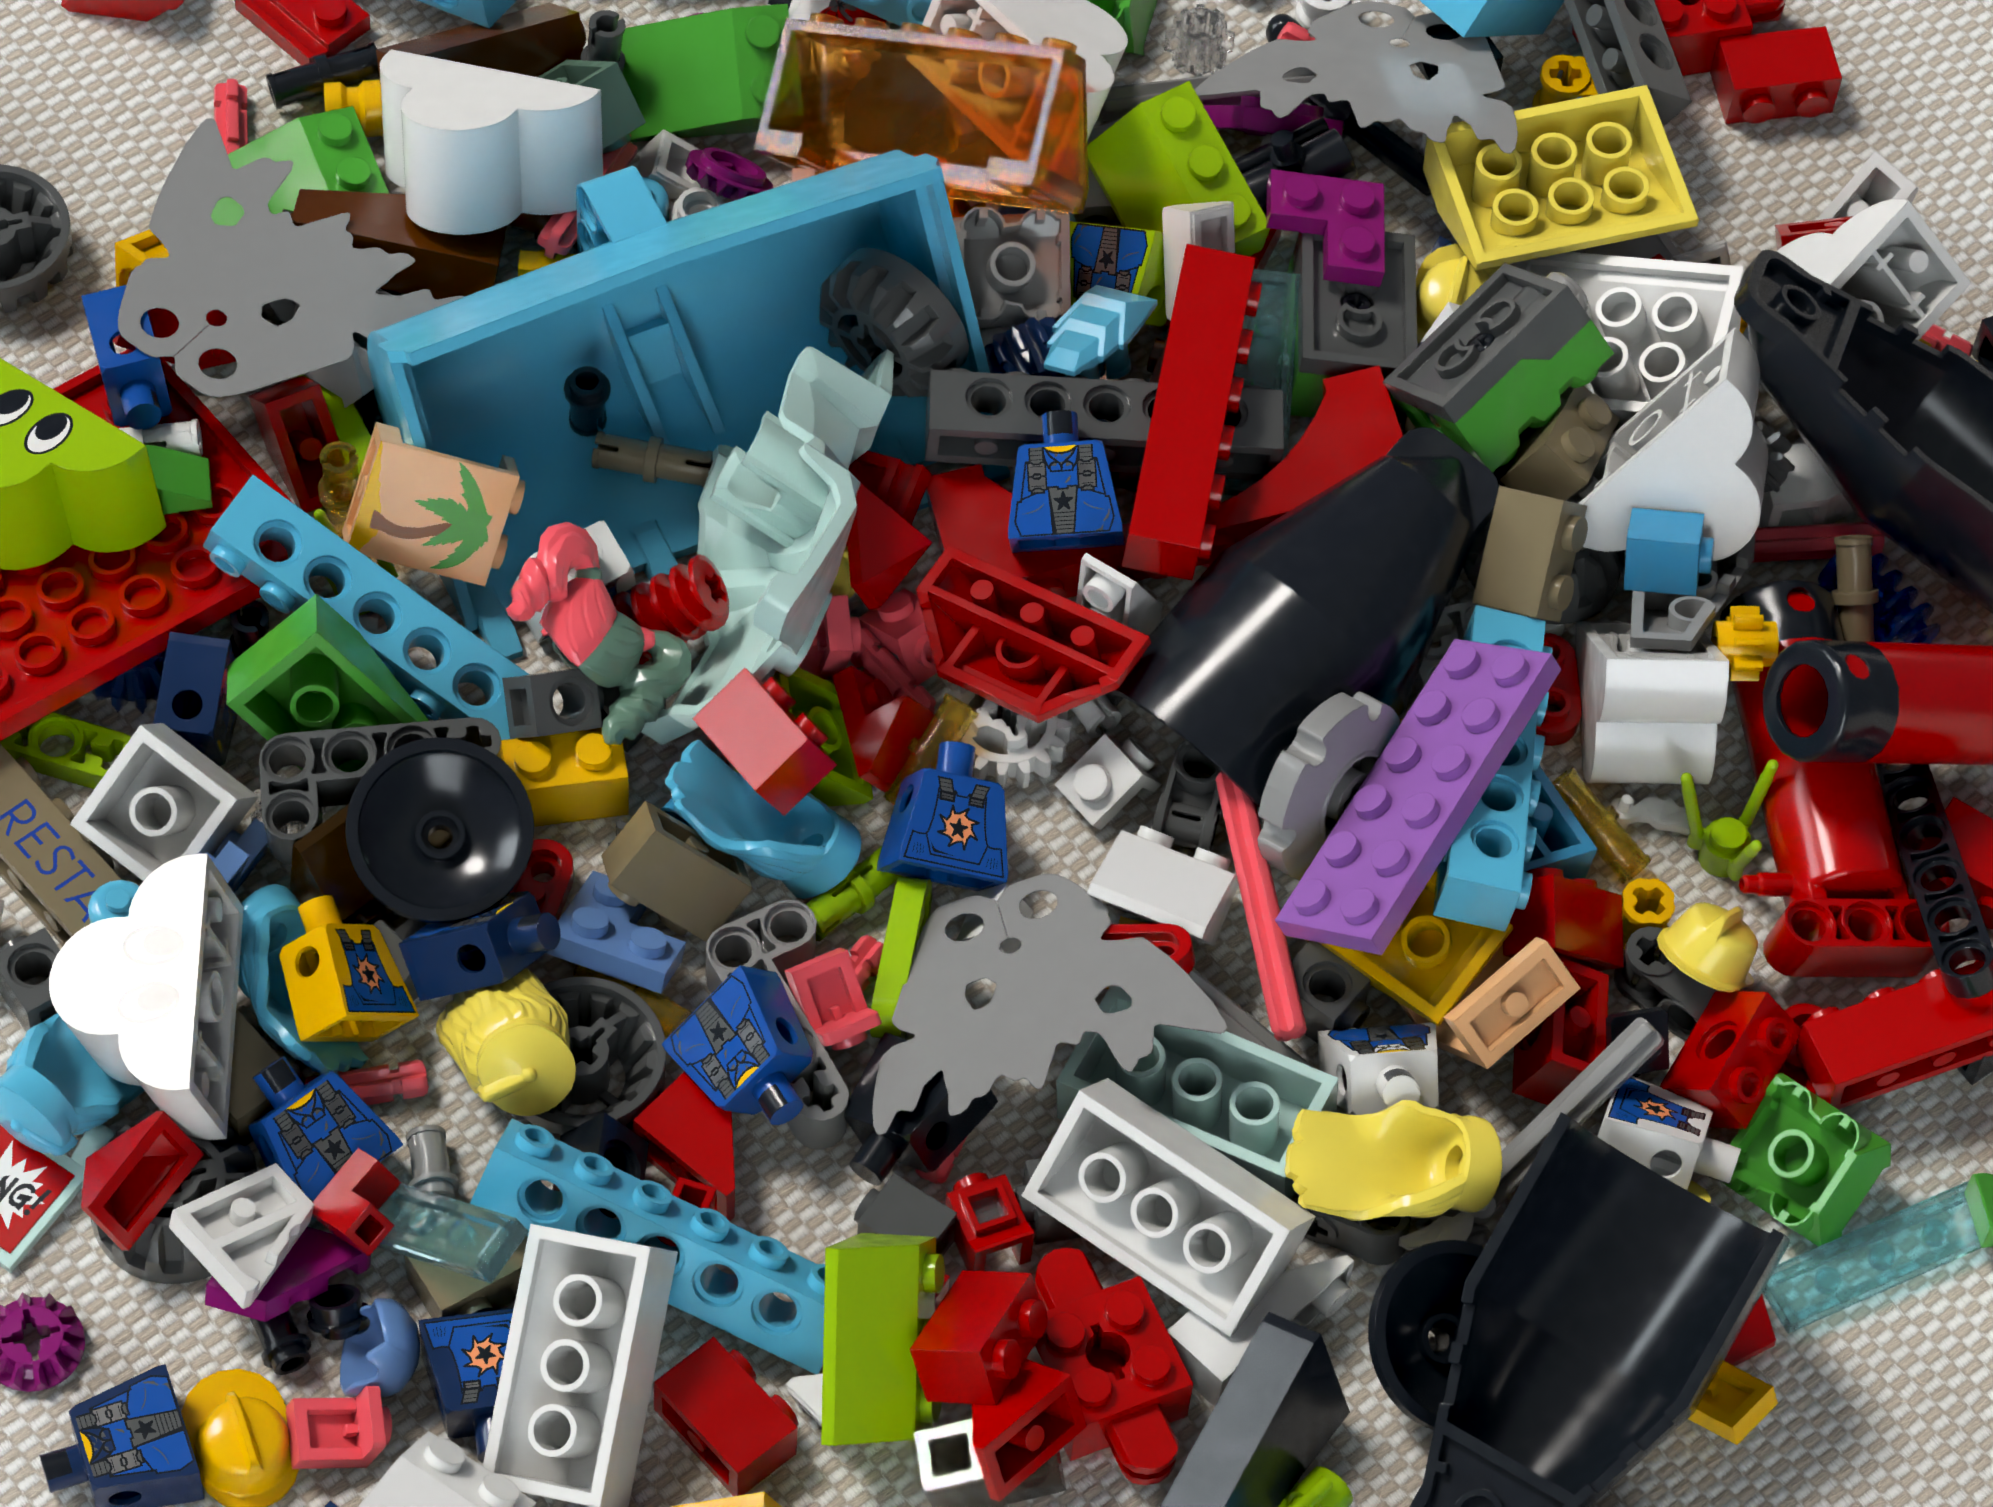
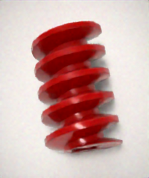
(683, 603)

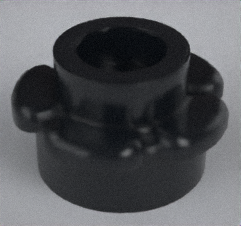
(336, 1312)

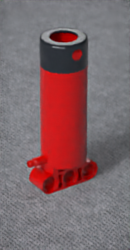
(1881, 702)
(1826, 832)

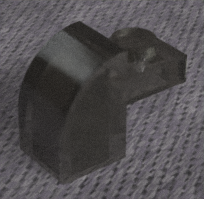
(954, 1477)

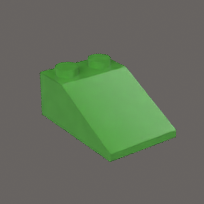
(703, 71)
(326, 154)
(316, 677)

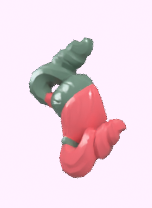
(596, 636)

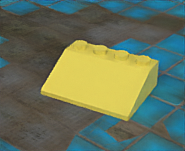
(1576, 181)

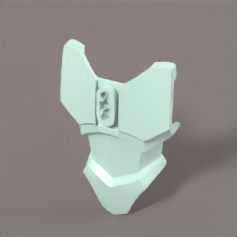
(780, 526)

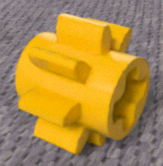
(1746, 642)

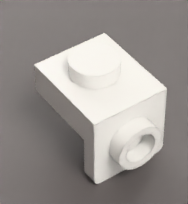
(1107, 779)

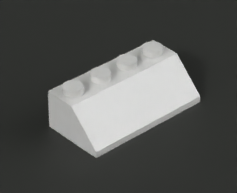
(1167, 1205)
(579, 1366)

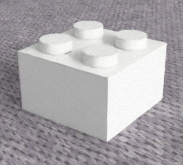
(161, 802)

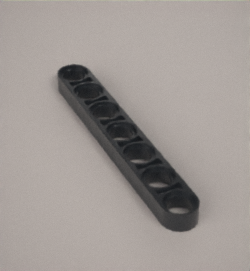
(1935, 863)

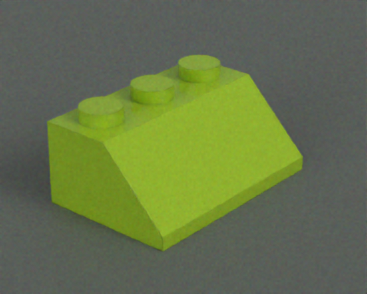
(1172, 156)
(874, 1310)

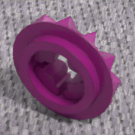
(726, 173)
(57, 1354)

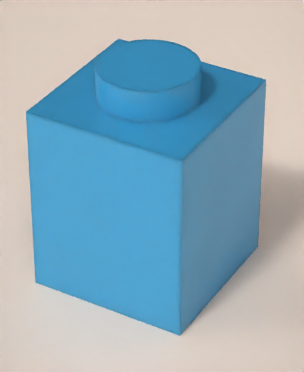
(1666, 552)

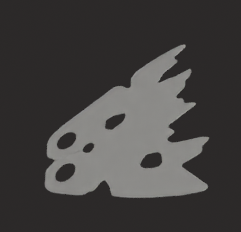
(1376, 78)
(252, 266)
(1039, 998)

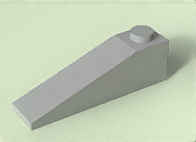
(1680, 620)

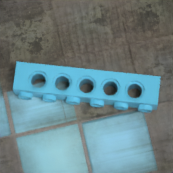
(362, 586)
(1484, 867)
(645, 1209)

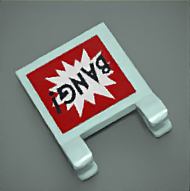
(37, 1190)

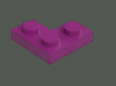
(1339, 209)

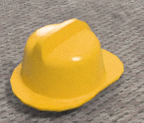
(240, 1438)

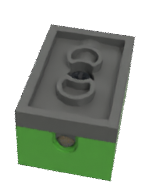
(1351, 324)
(1501, 363)

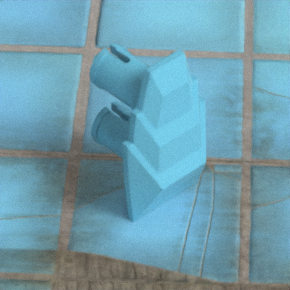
(1098, 333)

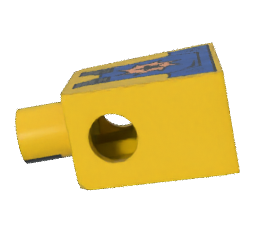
(342, 979)

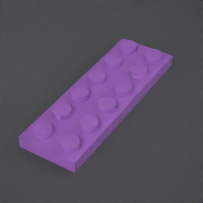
(1418, 796)

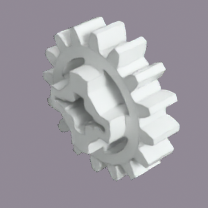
(1004, 740)

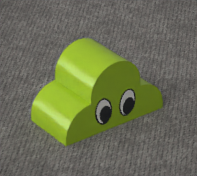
(67, 478)

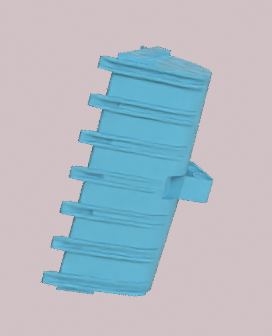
(686, 326)

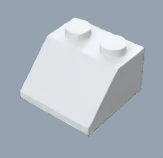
(1165, 885)

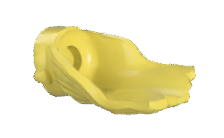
(511, 1044)
(1393, 1162)

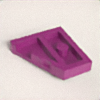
(1255, 120)
(298, 1278)

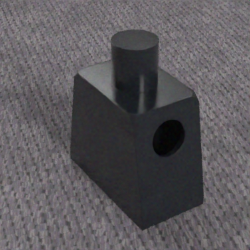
(915, 1137)

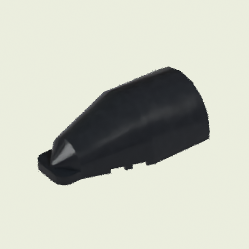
(1883, 415)
(1316, 607)
(1588, 1328)

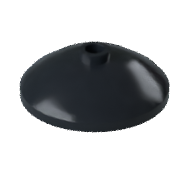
(430, 789)
(1413, 1298)

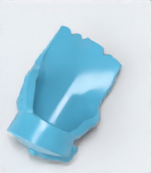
(804, 849)
(268, 925)
(57, 1090)

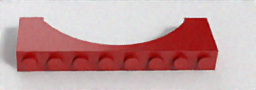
(1346, 434)

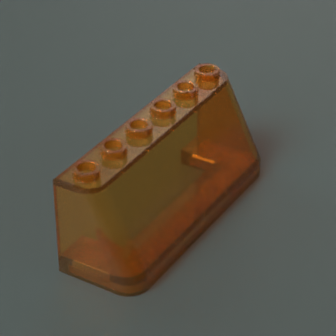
(991, 111)

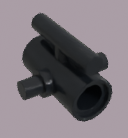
(1305, 150)

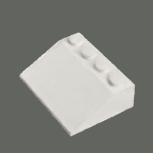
(1651, 315)

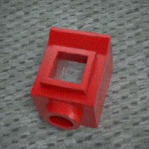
(988, 1220)

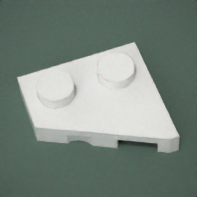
(244, 1229)

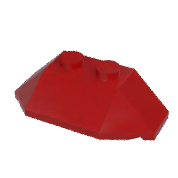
(1021, 639)

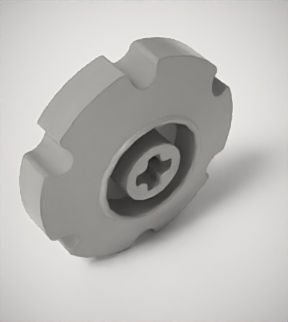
(1320, 777)

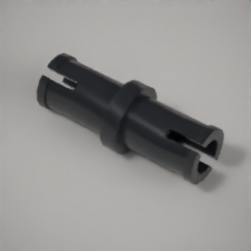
(309, 79)

